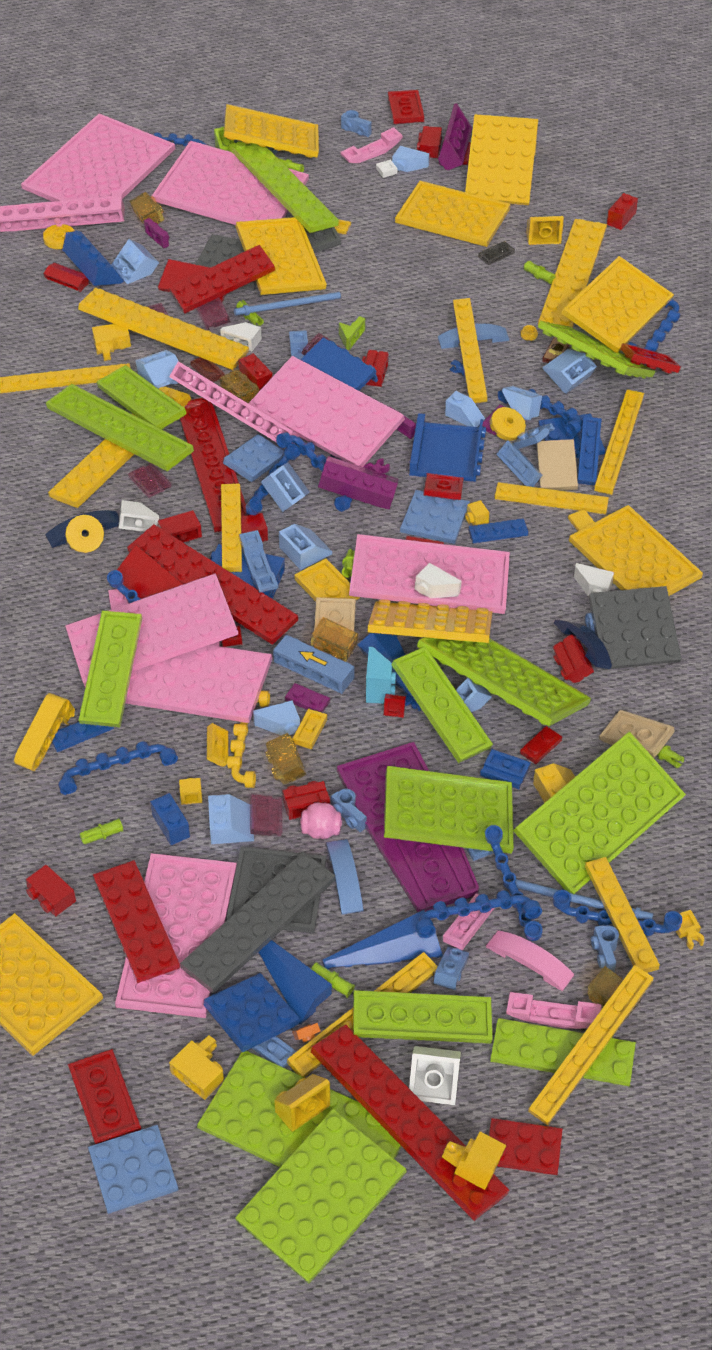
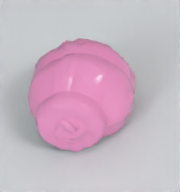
(321, 821)

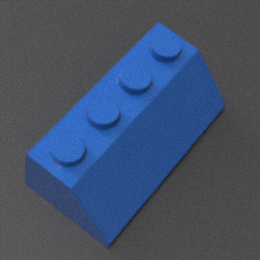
(89, 260)

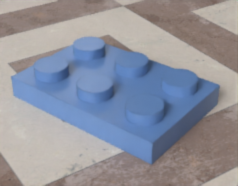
(254, 457)

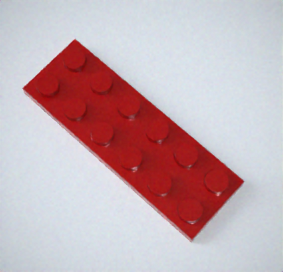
(222, 278)
(136, 921)

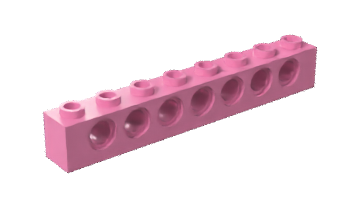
(66, 212)
(229, 402)

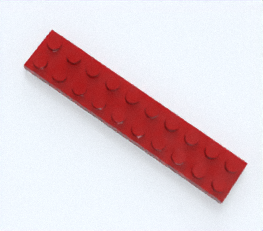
(205, 434)
(246, 604)
(403, 1117)

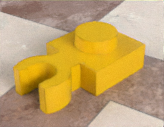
(690, 929)

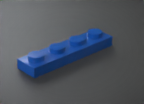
(589, 450)

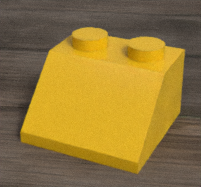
(544, 230)
(551, 779)
(303, 1101)

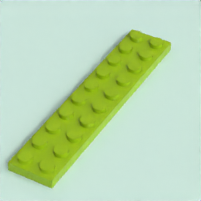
(285, 186)
(120, 427)

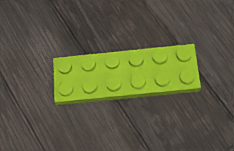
(141, 397)
(110, 669)
(442, 704)
(422, 1017)
(548, 1047)

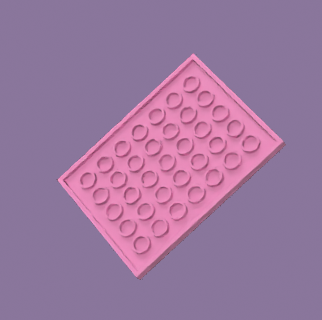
(99, 162)
(218, 187)

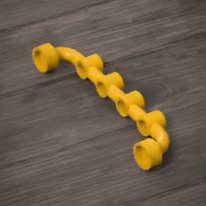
(238, 747)

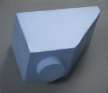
(410, 159)
(523, 401)
(463, 410)
(473, 695)
(278, 718)

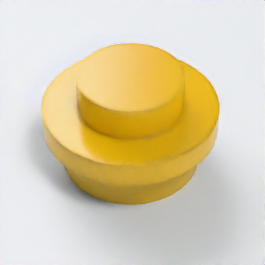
(529, 333)

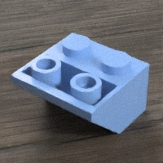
(134, 262)
(157, 368)
(570, 369)
(285, 486)
(302, 546)

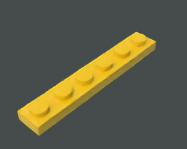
(551, 498)
(231, 527)
(621, 915)

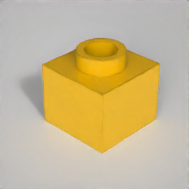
(477, 513)
(190, 791)

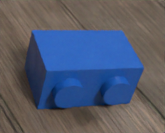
(170, 819)

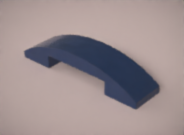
(107, 518)
(596, 651)

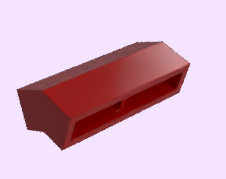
(66, 276)

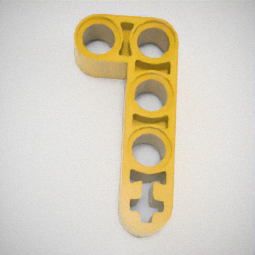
(42, 730)

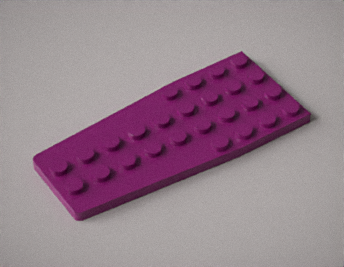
(423, 869)

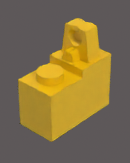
(109, 338)
(195, 1069)
(476, 1160)

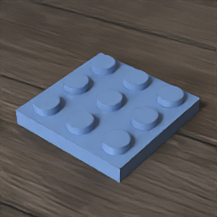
(434, 517)
(133, 1169)

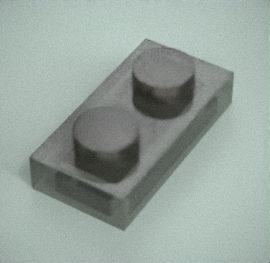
(496, 253)

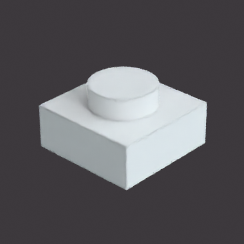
(386, 168)

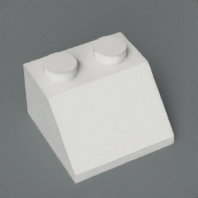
(435, 1074)

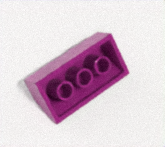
(455, 140)
(358, 483)

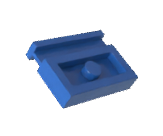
(505, 768)

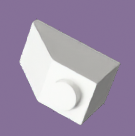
(243, 333)
(136, 516)
(593, 579)
(437, 583)

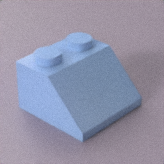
(229, 819)

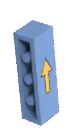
(314, 664)

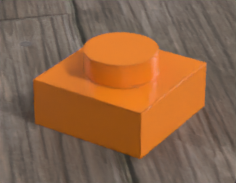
(307, 1032)

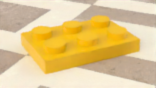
(324, 581)

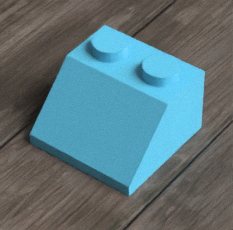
(379, 677)

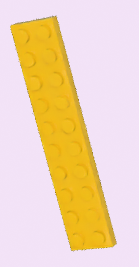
(573, 269)
(163, 328)
(99, 465)

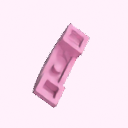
(388, 141)
(531, 956)
(552, 1014)

